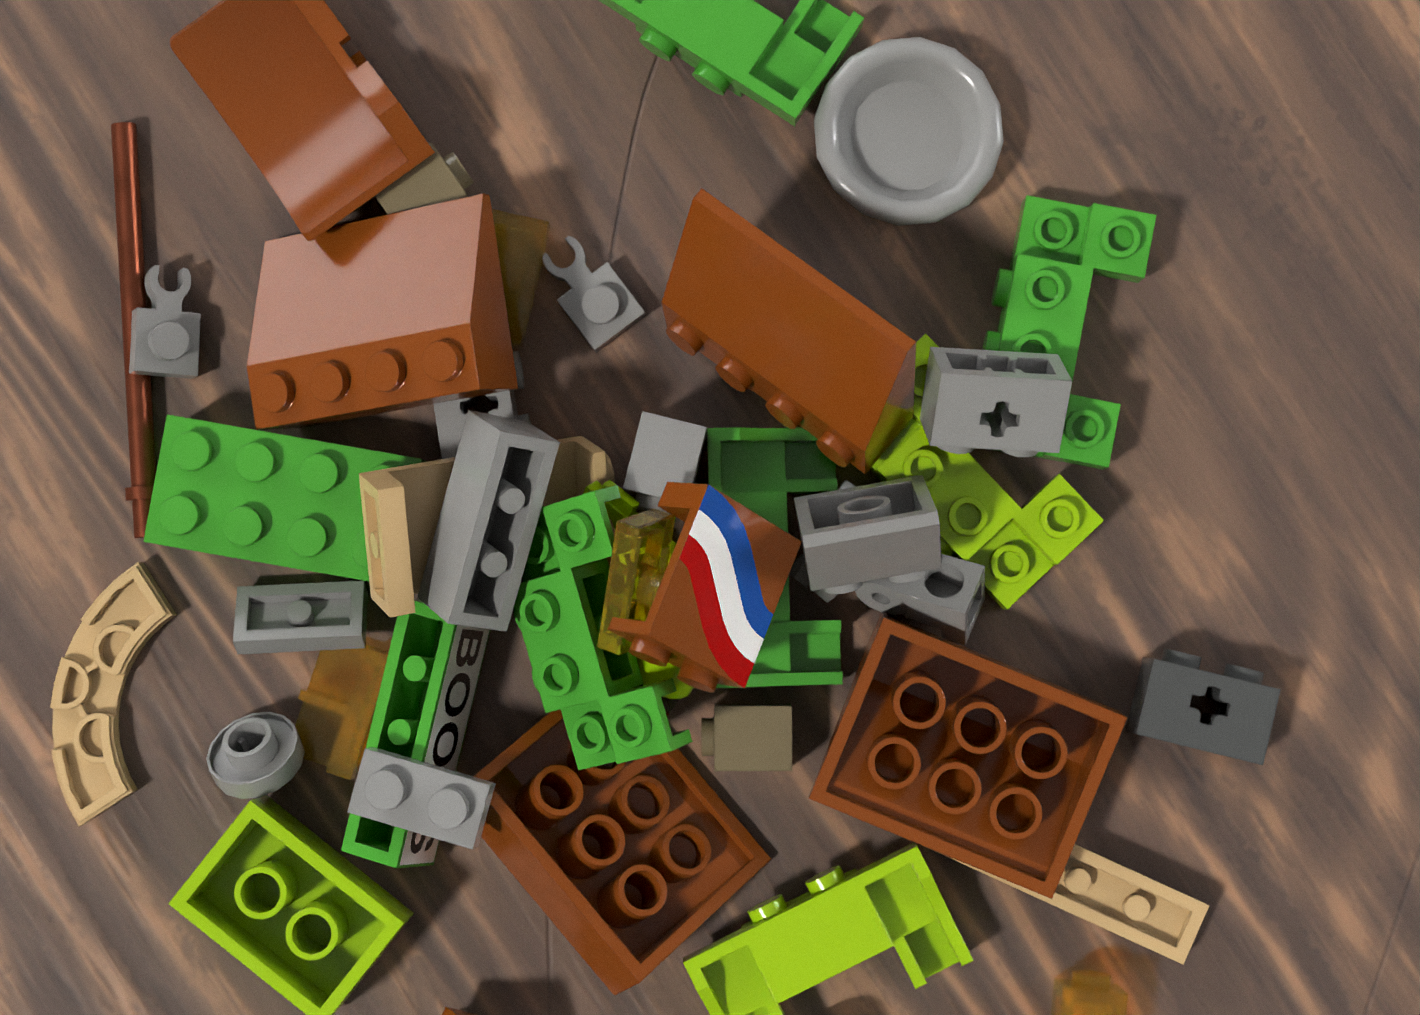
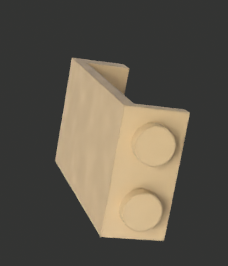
(406, 502)

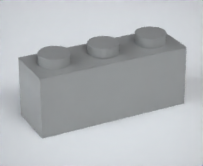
(487, 521)

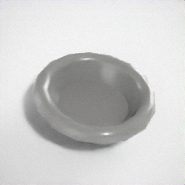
(908, 131)

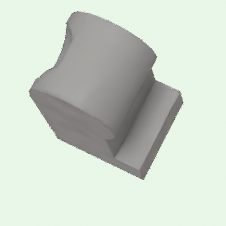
(943, 598)

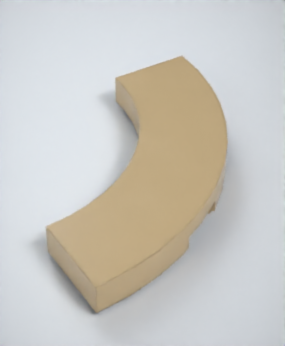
(91, 687)

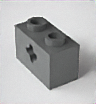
(1241, 715)

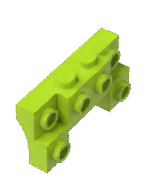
(978, 516)
(827, 932)

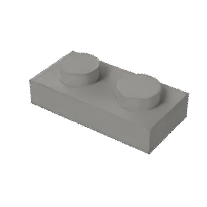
(300, 617)
(421, 797)

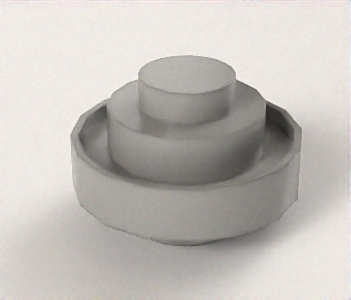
(255, 755)

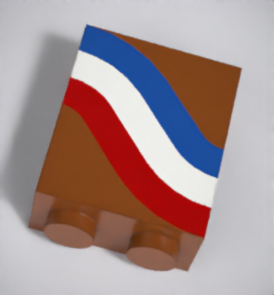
(714, 590)

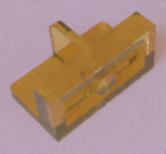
(340, 707)

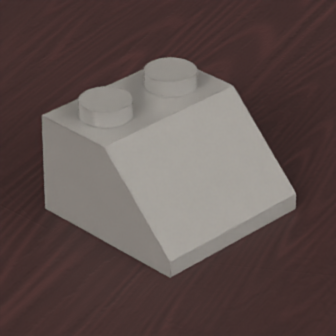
(869, 534)

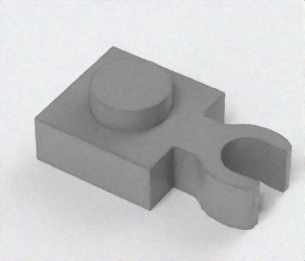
(597, 300)
(164, 336)

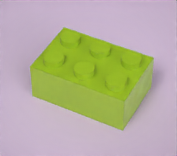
(291, 908)

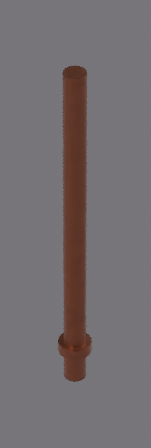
(133, 296)

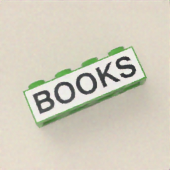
(421, 716)

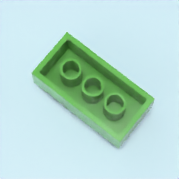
(263, 496)

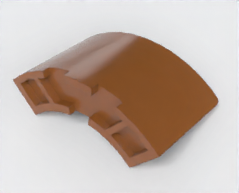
(301, 106)

